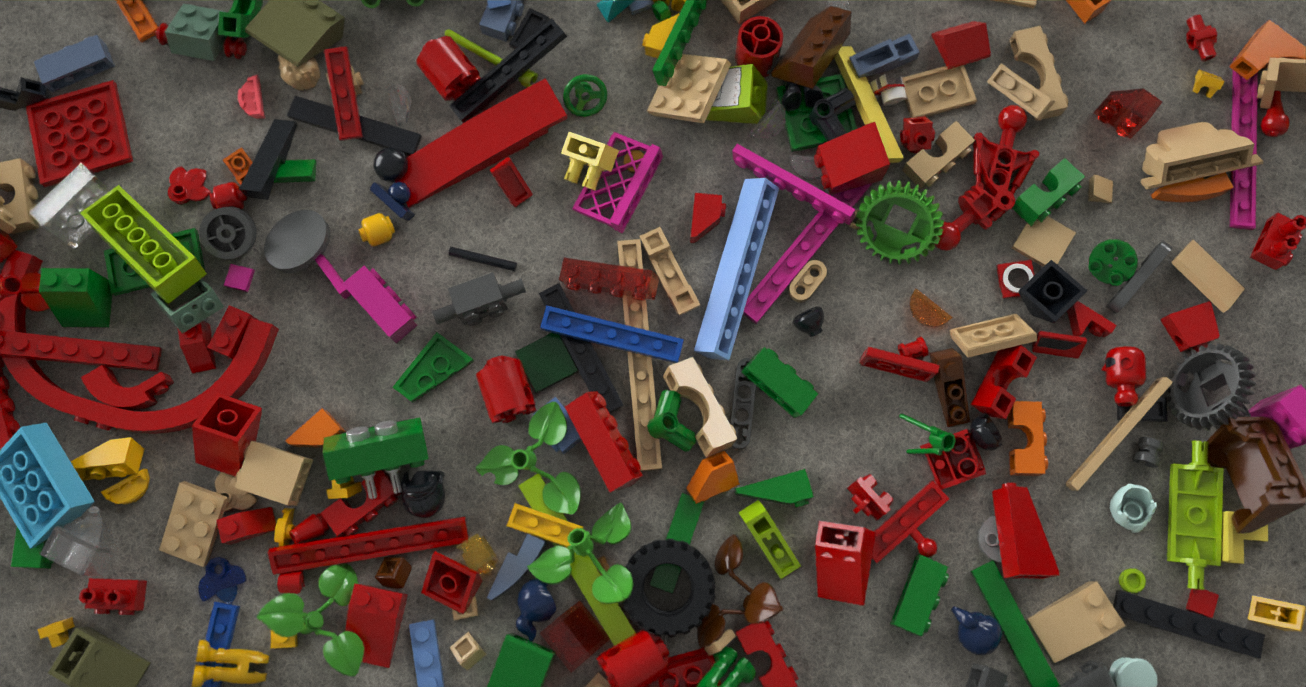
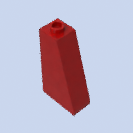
(1021, 536)

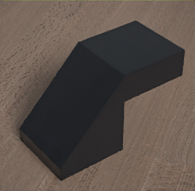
(27, 93)

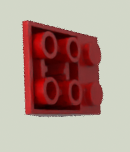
(843, 561)

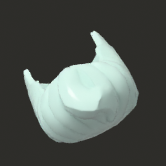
(1132, 507)

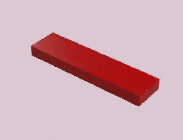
(343, 93)

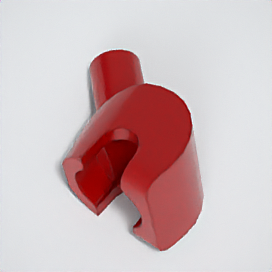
(291, 582)

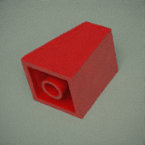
(852, 160)
(225, 433)

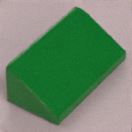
(296, 171)

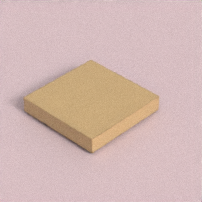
(1044, 241)

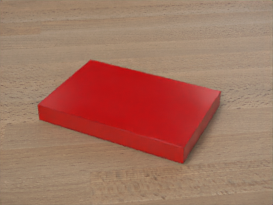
(898, 364)

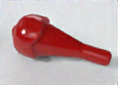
(1275, 121)

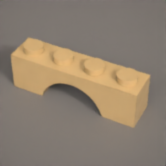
(1031, 47)
(688, 380)

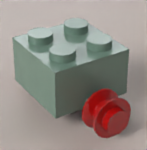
(196, 34)

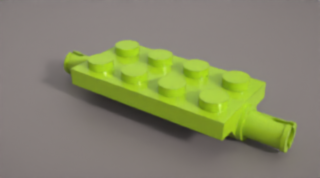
(1195, 514)

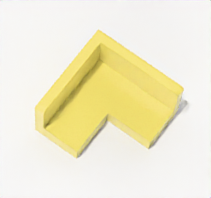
(1233, 544)

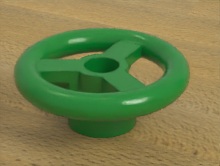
(580, 88)

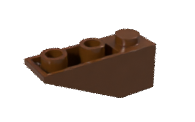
(951, 386)

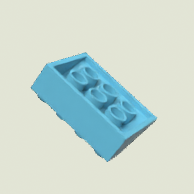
(40, 483)

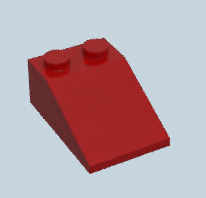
(376, 619)

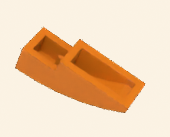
(1194, 189)

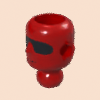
(1125, 372)

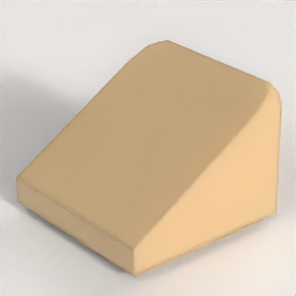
(1100, 189)
(467, 651)

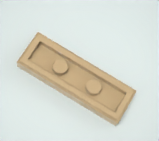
(1020, 91)

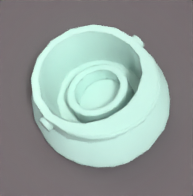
(1133, 673)

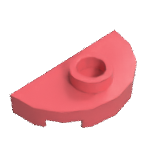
(251, 98)

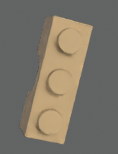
(954, 143)
(19, 176)

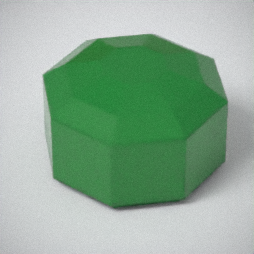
(661, 10)

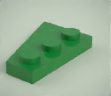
(432, 367)

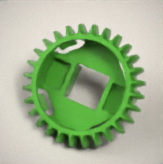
(890, 240)

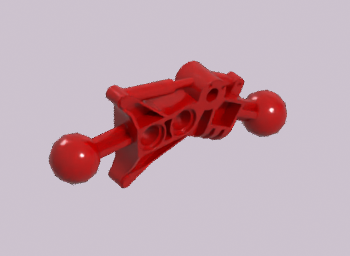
(985, 195)

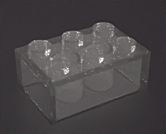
(62, 206)

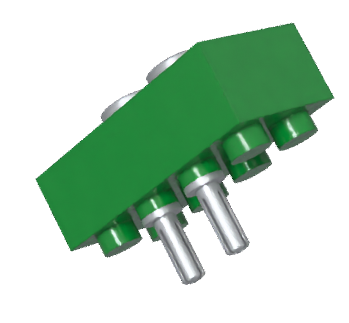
(375, 448)

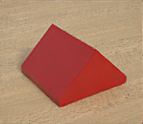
(963, 44)
(451, 583)

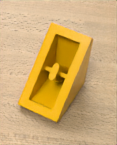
(1277, 614)

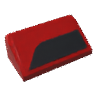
(1059, 344)

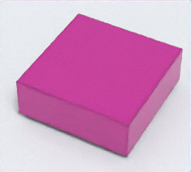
(239, 277)

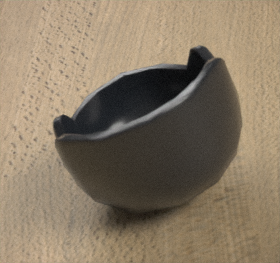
(390, 164)
(985, 432)

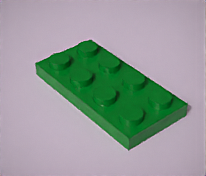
(125, 280)

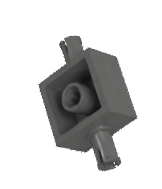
(478, 300)

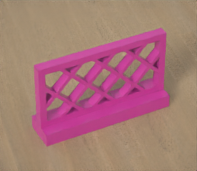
(634, 191)

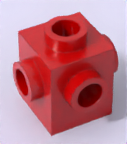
(917, 134)

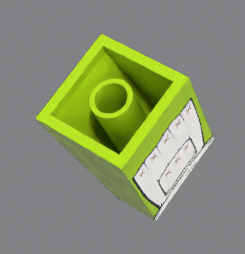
(740, 96)

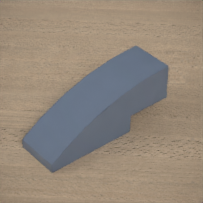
(885, 56)
(515, 567)

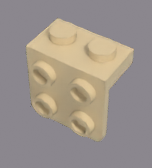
(1281, 75)

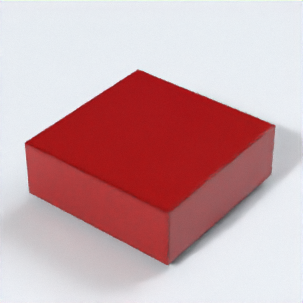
(1202, 602)

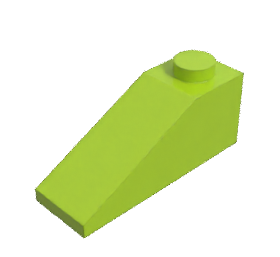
(769, 539)

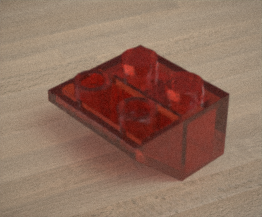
(1127, 110)

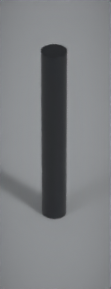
(481, 258)

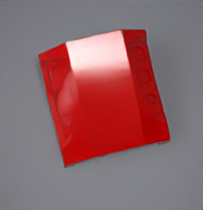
(949, 467)

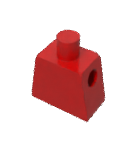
(1192, 327)

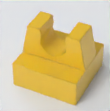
(1209, 80)
(344, 490)
(57, 632)

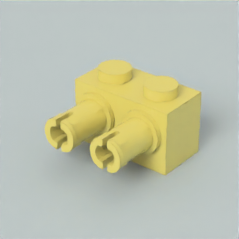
(590, 152)

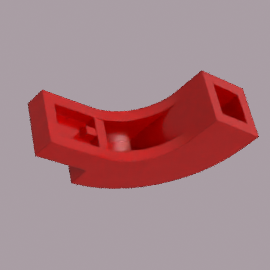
(106, 388)

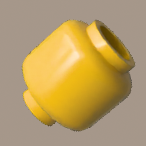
(376, 229)

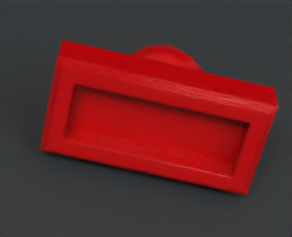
(511, 182)

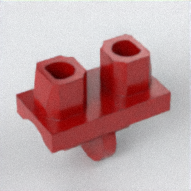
(867, 499)

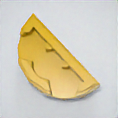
(129, 489)
(283, 527)

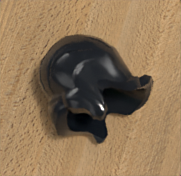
(424, 493)

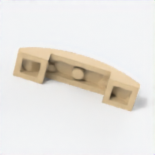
(668, 270)

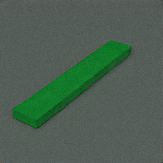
(1013, 626)

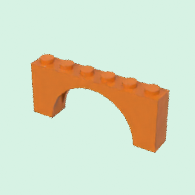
(1266, 43)

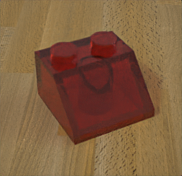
(575, 636)

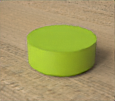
(1132, 580)

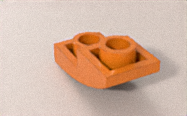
(238, 164)

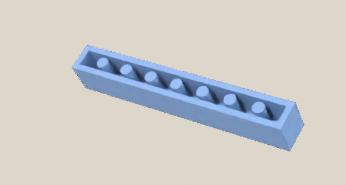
(736, 269)

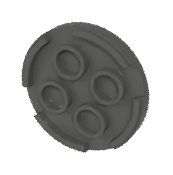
(297, 241)

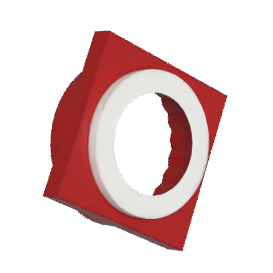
(1003, 270)

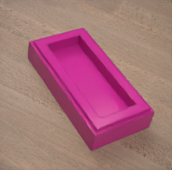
(332, 275)

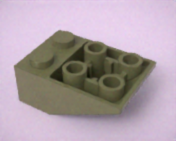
(97, 661)

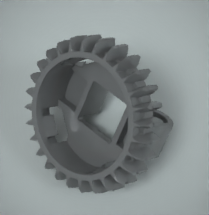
(1211, 373)

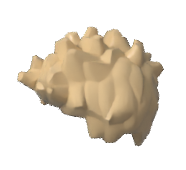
(299, 77)

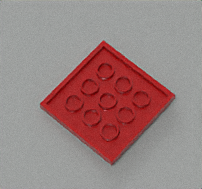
(78, 129)

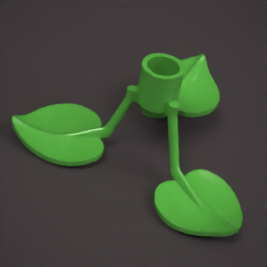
(548, 426)
(614, 584)
(286, 618)

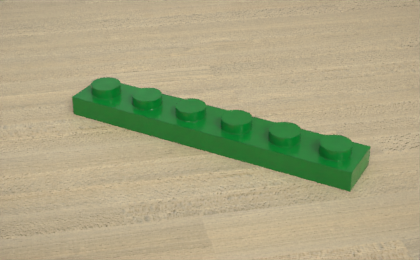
(677, 40)

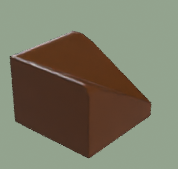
(393, 572)

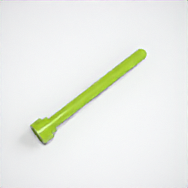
(525, 79)

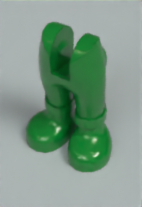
(724, 659)

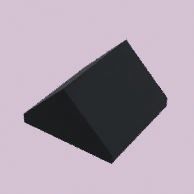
(1051, 293)

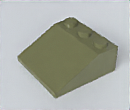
(297, 28)

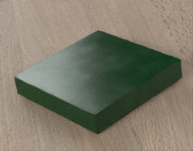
(546, 362)

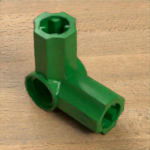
(666, 423)

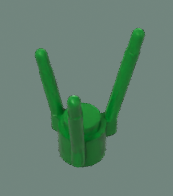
(938, 438)

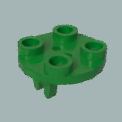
(1122, 268)

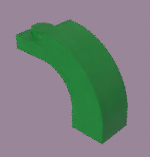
(240, 15)

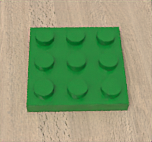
(800, 130)

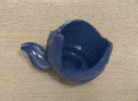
(535, 606)
(977, 632)

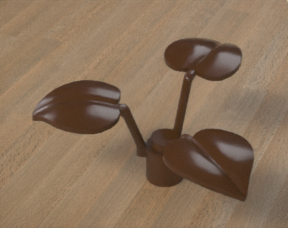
(758, 605)

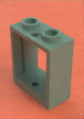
(186, 316)

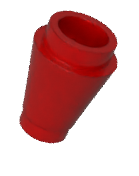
(309, 528)

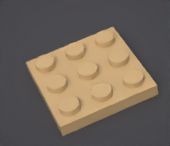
(690, 89)

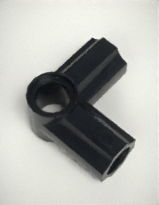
(832, 106)

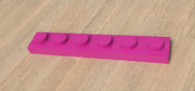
(799, 188)

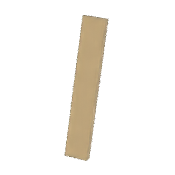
(1118, 433)

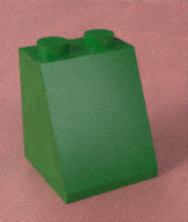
(77, 296)
(521, 663)

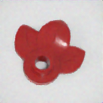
(191, 184)

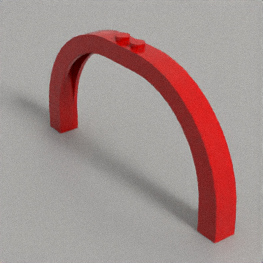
(233, 383)

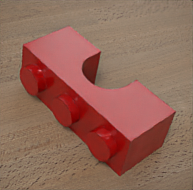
(1006, 366)
(345, 519)
(759, 637)

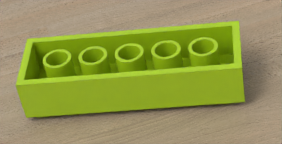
(144, 244)

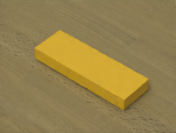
(541, 525)

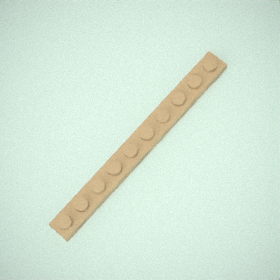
(640, 367)

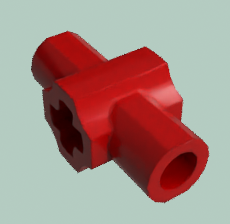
(1201, 37)

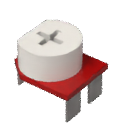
(890, 93)

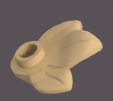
(238, 498)

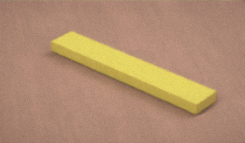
(867, 102)

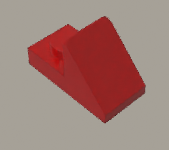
(1083, 317)

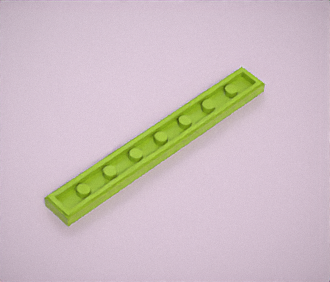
(583, 570)

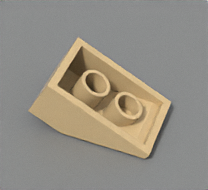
(1075, 621)

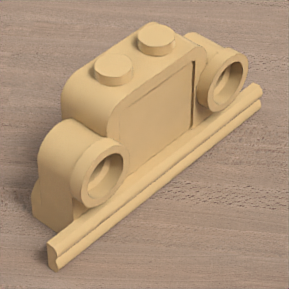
(1195, 153)

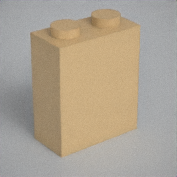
(273, 473)

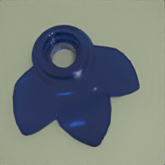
(221, 584)

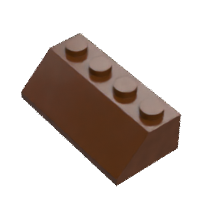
(814, 47)

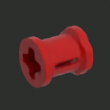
(914, 349)

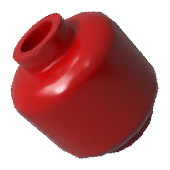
(227, 196)

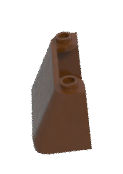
(1260, 470)

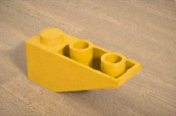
(110, 459)

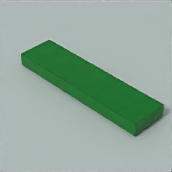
(681, 529)

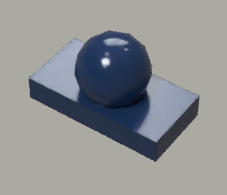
(394, 198)

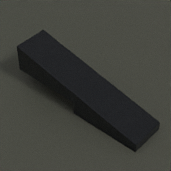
(265, 165)

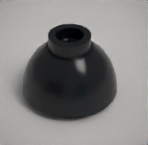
(810, 321)

